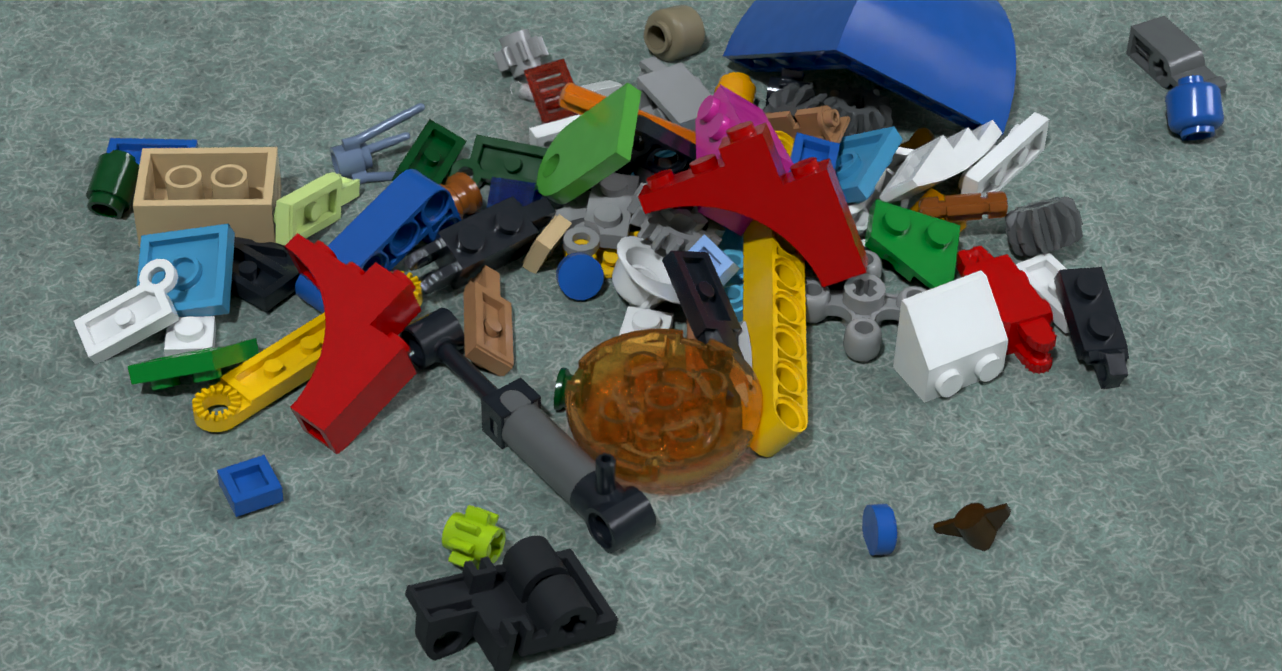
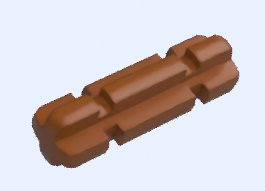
(965, 206)

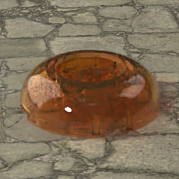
(692, 399)

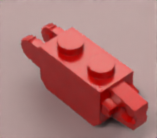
(1020, 307)

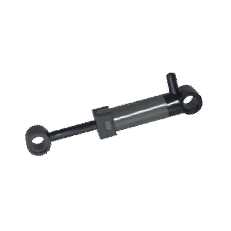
(515, 420)

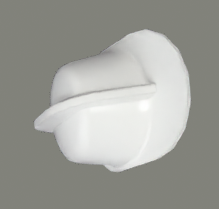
(641, 275)

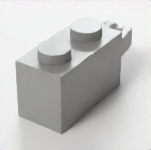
(670, 92)

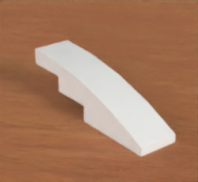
(940, 161)

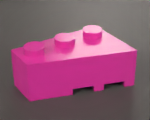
(714, 118)

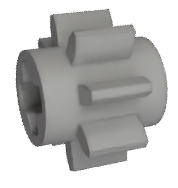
(520, 52)

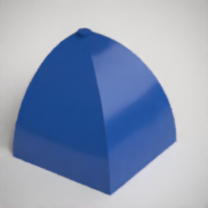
(933, 52)

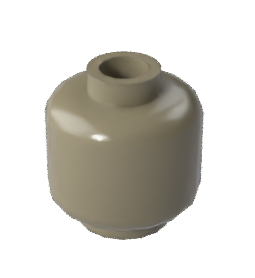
(674, 33)

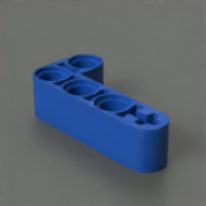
(390, 227)

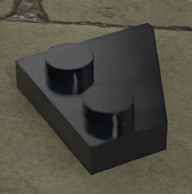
(262, 273)

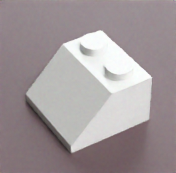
(950, 337)

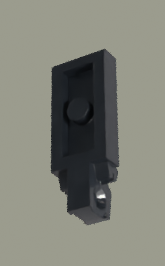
(703, 297)
(1093, 323)

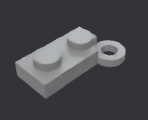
(605, 215)

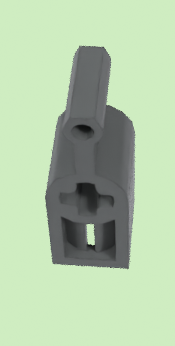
(1168, 53)

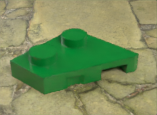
(913, 243)
(202, 364)

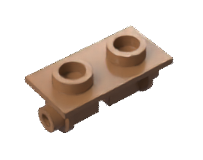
(815, 122)

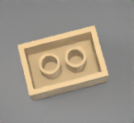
(208, 188)

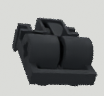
(526, 603)

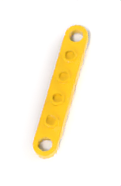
(266, 375)

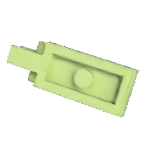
(313, 206)

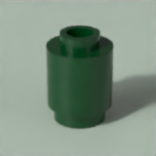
(112, 184)

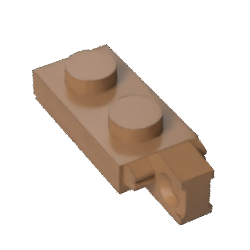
(488, 323)

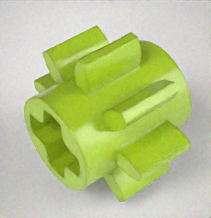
(473, 536)

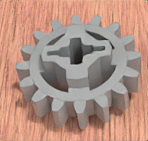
(673, 227)

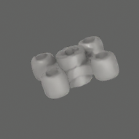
(860, 306)

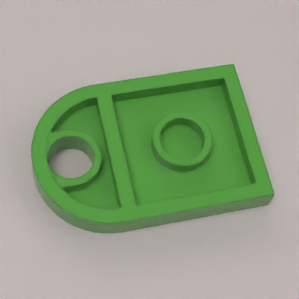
(590, 147)

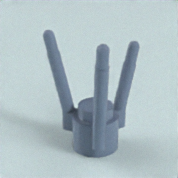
(354, 154)

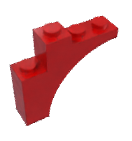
(751, 180)
(361, 352)

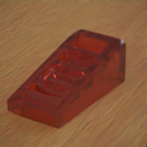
(538, 97)

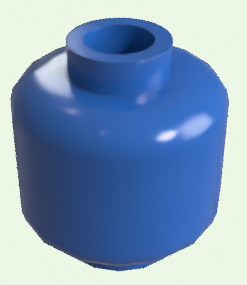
(1194, 108)

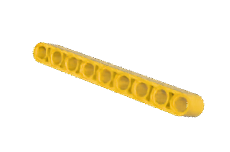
(777, 331)

